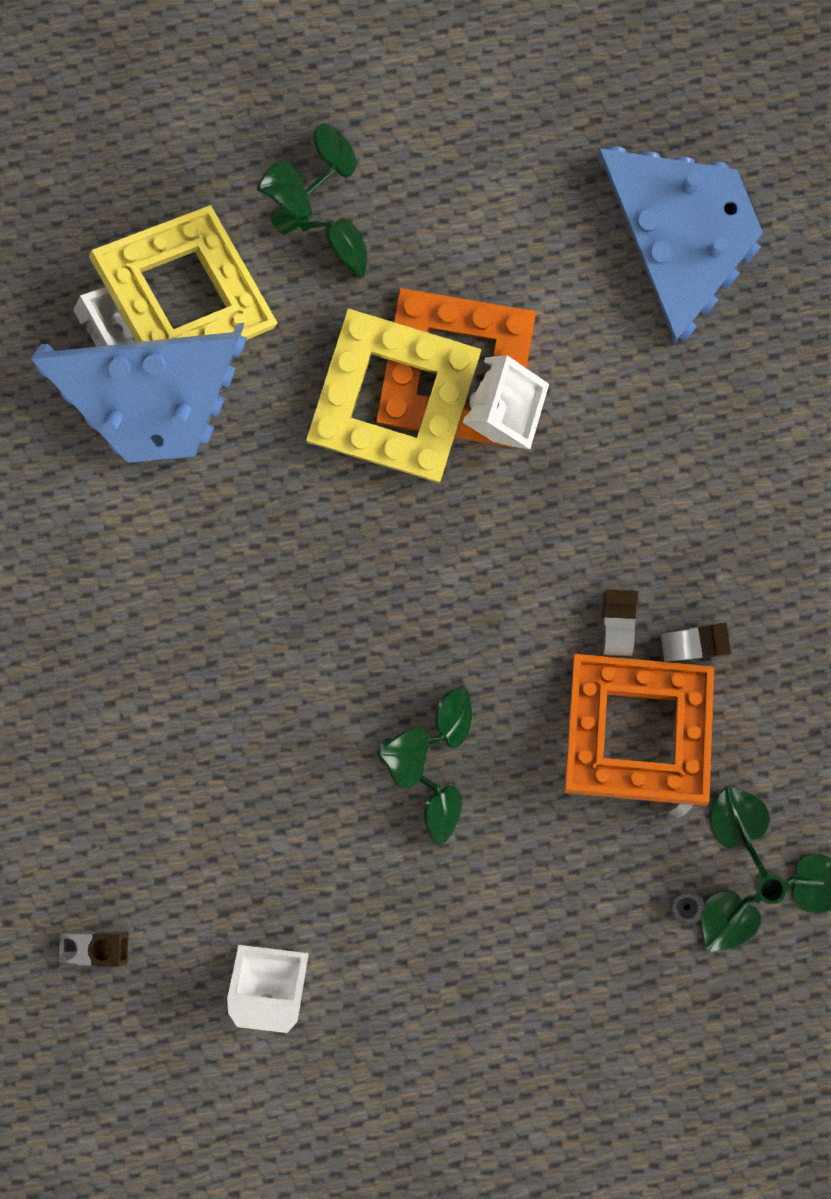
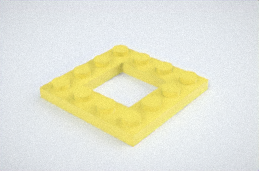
(201, 232)
(370, 335)

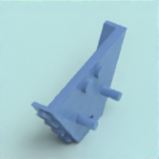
(683, 228)
(149, 394)

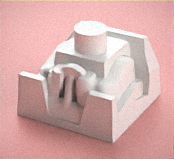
(102, 318)
(507, 403)
(266, 988)

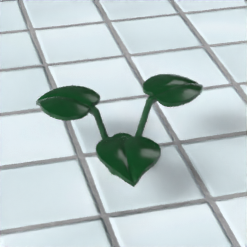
(286, 187)
(406, 757)
(728, 918)

